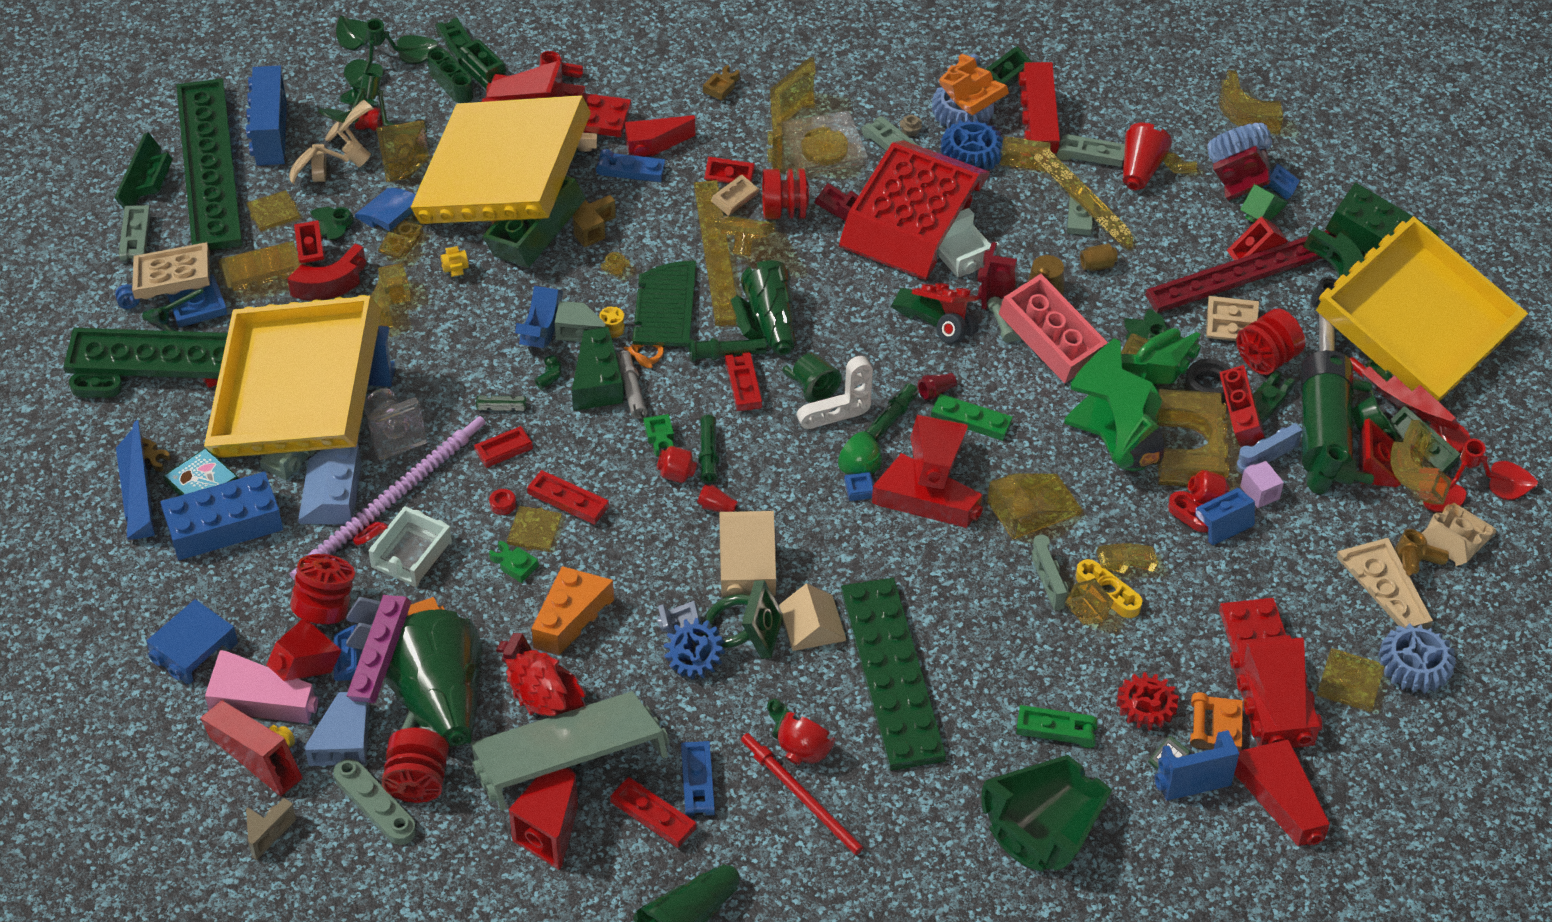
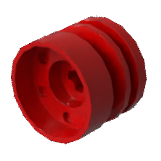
(784, 193)
(1270, 341)
(322, 589)
(415, 765)

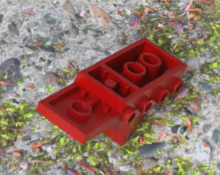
(607, 112)
(1270, 674)

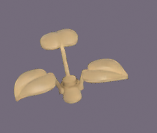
(353, 149)

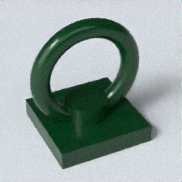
(760, 620)

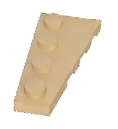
(1383, 577)

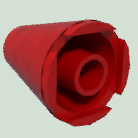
(1143, 154)

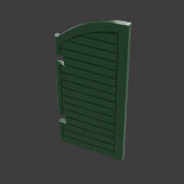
(665, 305)

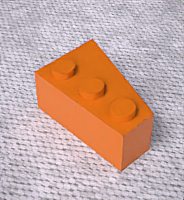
(568, 607)

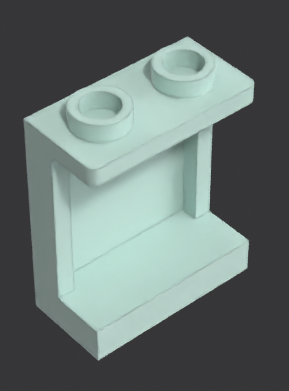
(964, 246)

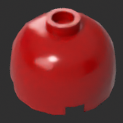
(804, 740)

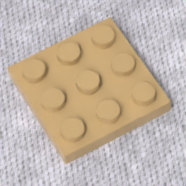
(171, 271)

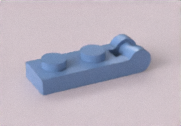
(1270, 448)

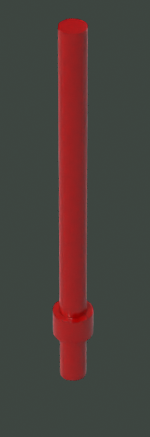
(764, 757)

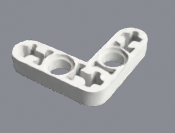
(818, 413)

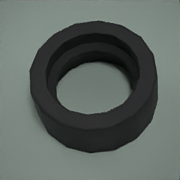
(1202, 368)

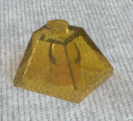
(402, 149)

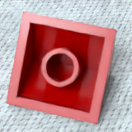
(1375, 455)

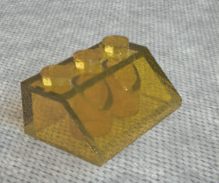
(259, 265)

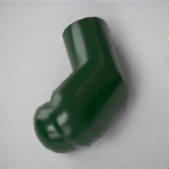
(551, 374)
(777, 712)

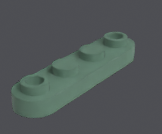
(374, 801)

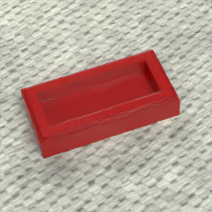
(503, 446)

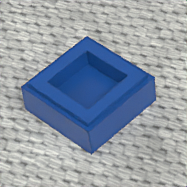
(859, 486)

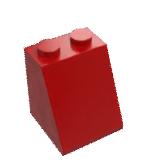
(545, 816)

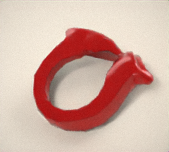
(369, 532)

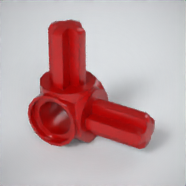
(568, 69)

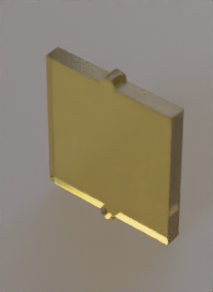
(273, 210)
(534, 528)

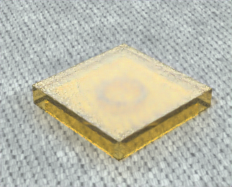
(1350, 680)

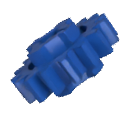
(684, 650)

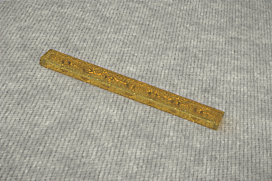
(715, 254)

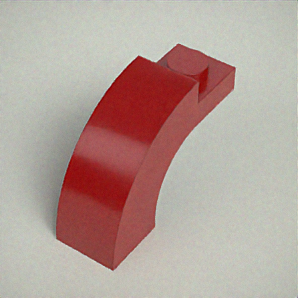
(328, 281)

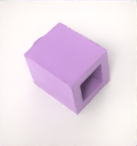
(1261, 484)

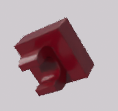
(516, 645)

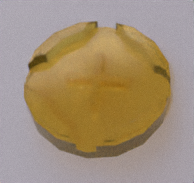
(824, 146)

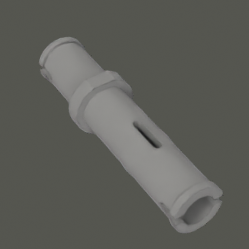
(631, 386)

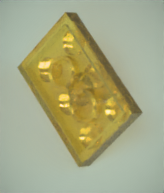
(744, 232)

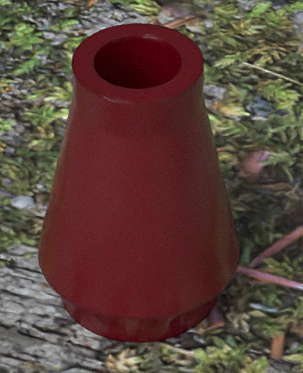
(933, 385)

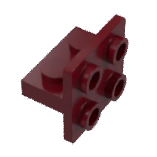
(1243, 171)
(997, 277)

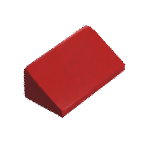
(728, 170)

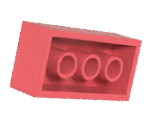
(1051, 327)

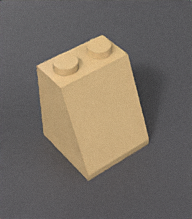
(747, 551)

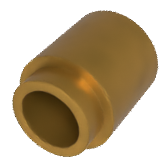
(1098, 257)

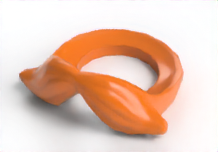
(643, 360)

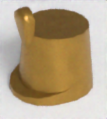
(1051, 268)

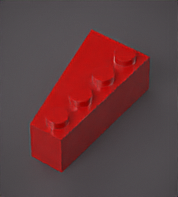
(1039, 103)

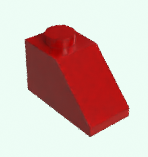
(1257, 238)
(309, 242)

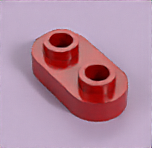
(1188, 513)

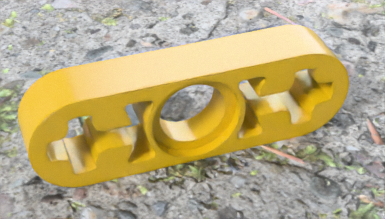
(1104, 577)

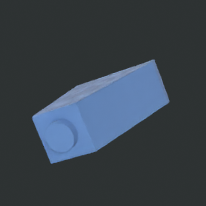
(340, 733)

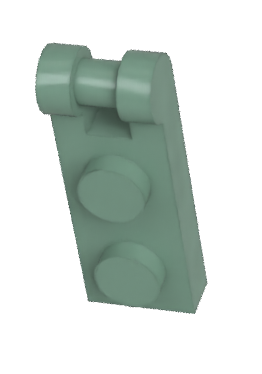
(884, 133)
(1091, 150)
(134, 231)
(1049, 572)

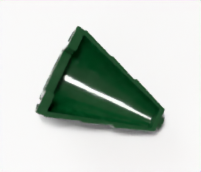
(438, 672)

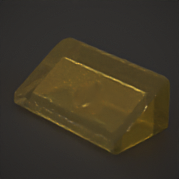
(1017, 152)

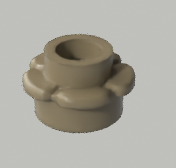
(911, 125)

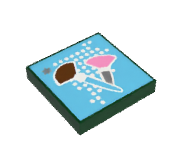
(198, 473)

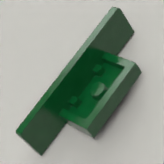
(144, 172)

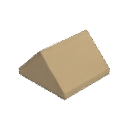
(811, 618)

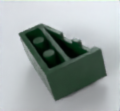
(597, 372)

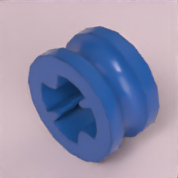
(126, 303)

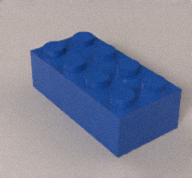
(267, 115)
(221, 515)

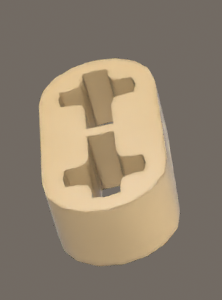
(318, 165)

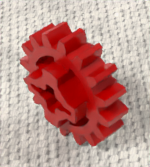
(1147, 701)

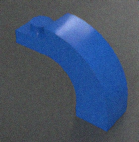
(540, 323)

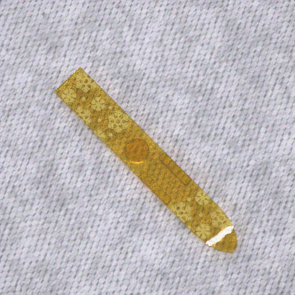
(1083, 196)

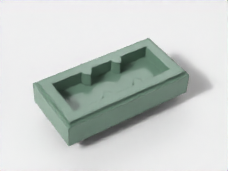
(1079, 219)

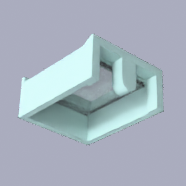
(410, 546)

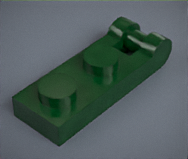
(453, 36)

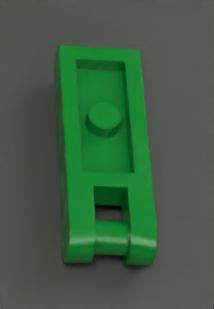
(1057, 725)

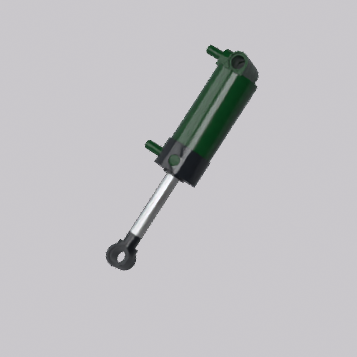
(1327, 410)

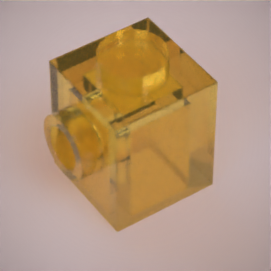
(1089, 602)

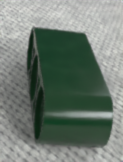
(450, 75)

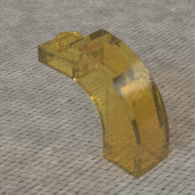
(1246, 110)
(1406, 461)

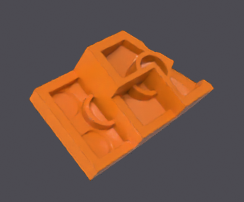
(971, 85)

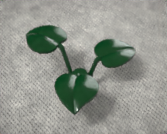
(354, 33)
(368, 91)

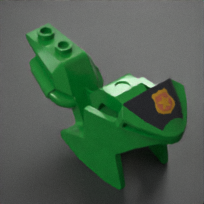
(1122, 397)

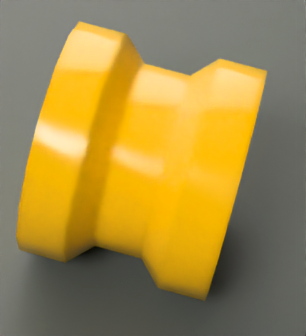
(614, 320)

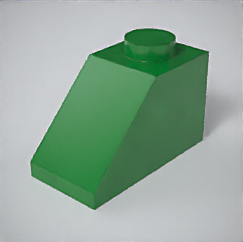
(1262, 203)

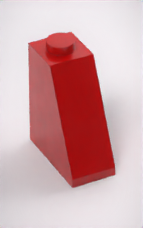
(303, 653)

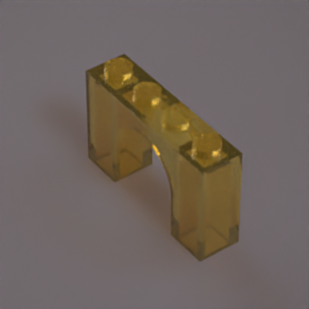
(1203, 414)

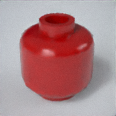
(676, 464)
(1207, 486)

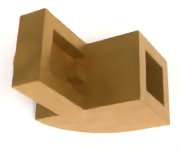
(590, 220)

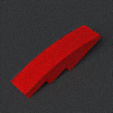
(1417, 401)

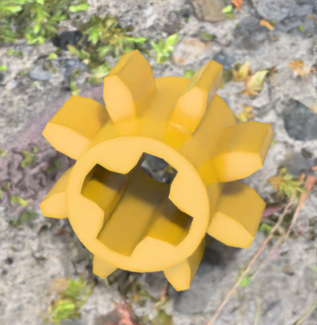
(454, 261)

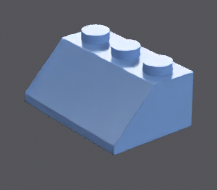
(331, 486)

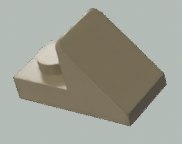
(265, 831)

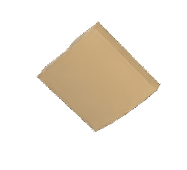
(1229, 316)

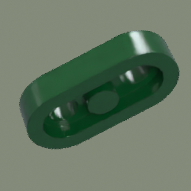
(95, 385)

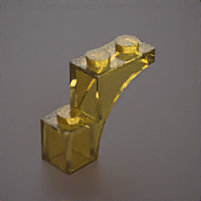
(390, 290)

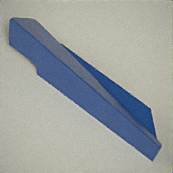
(135, 485)

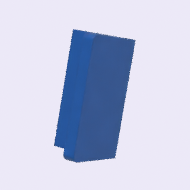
(1227, 515)

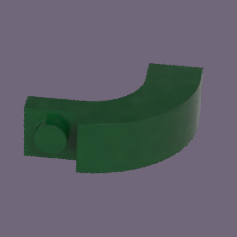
(1338, 251)

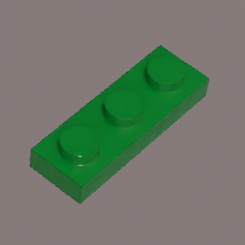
(976, 417)

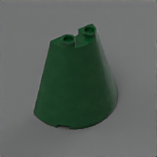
(1043, 811)

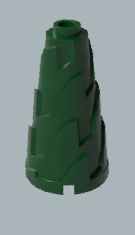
(770, 300)
(693, 901)

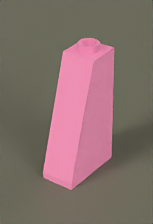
(259, 691)

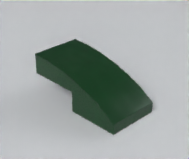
(924, 307)

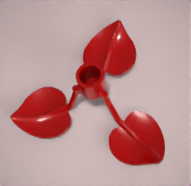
(1507, 479)

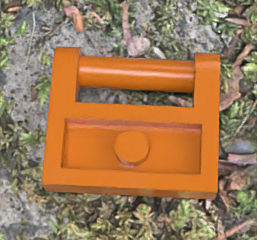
(1226, 716)

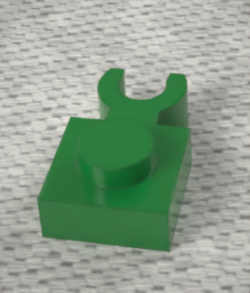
(659, 432)
(514, 563)

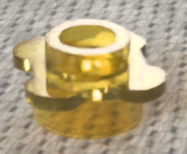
(615, 263)

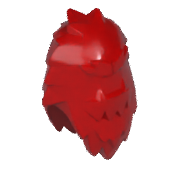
(543, 684)

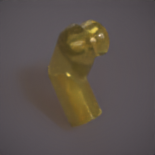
(1178, 165)

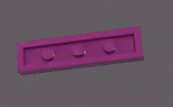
(379, 649)

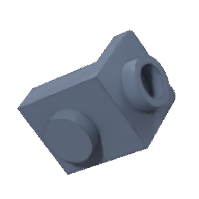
(676, 616)

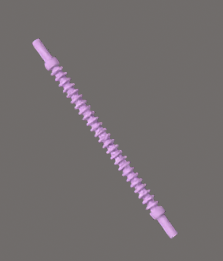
(453, 443)

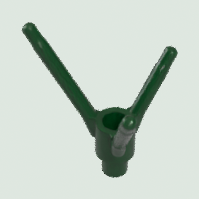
(160, 315)

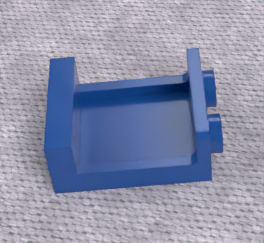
(382, 368)
(190, 640)
(1197, 771)

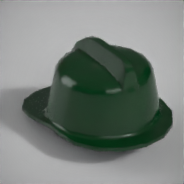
(1370, 409)

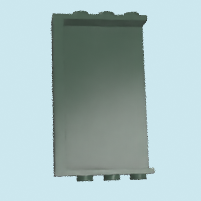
(564, 742)

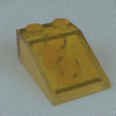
(1031, 502)

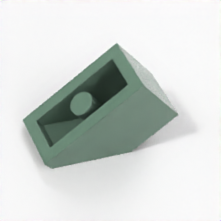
(573, 319)

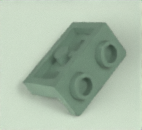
(284, 464)

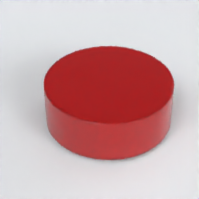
(502, 501)

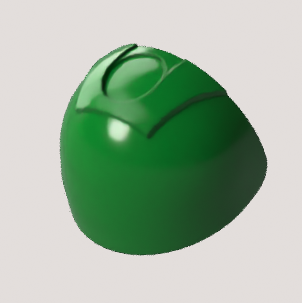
(860, 455)

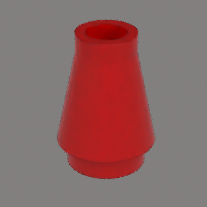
(715, 500)

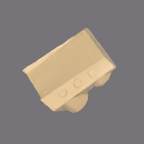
(1458, 533)

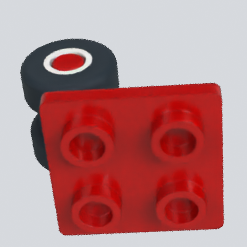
(956, 322)

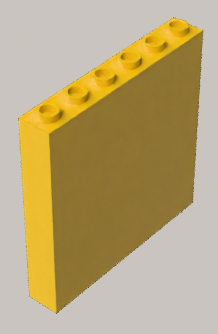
(501, 160)
(1420, 310)
(293, 377)

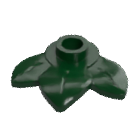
(333, 221)
(1149, 327)

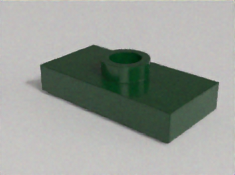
(745, 319)

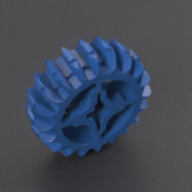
(973, 144)

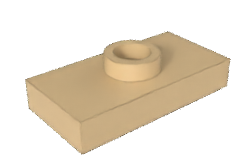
(735, 195)

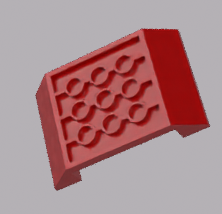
(909, 207)

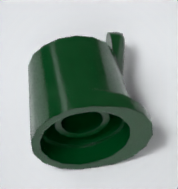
(815, 376)

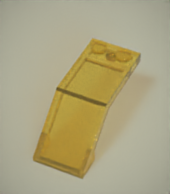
(786, 99)

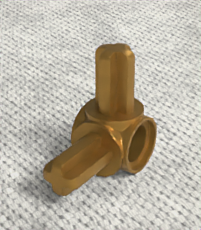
(1413, 548)

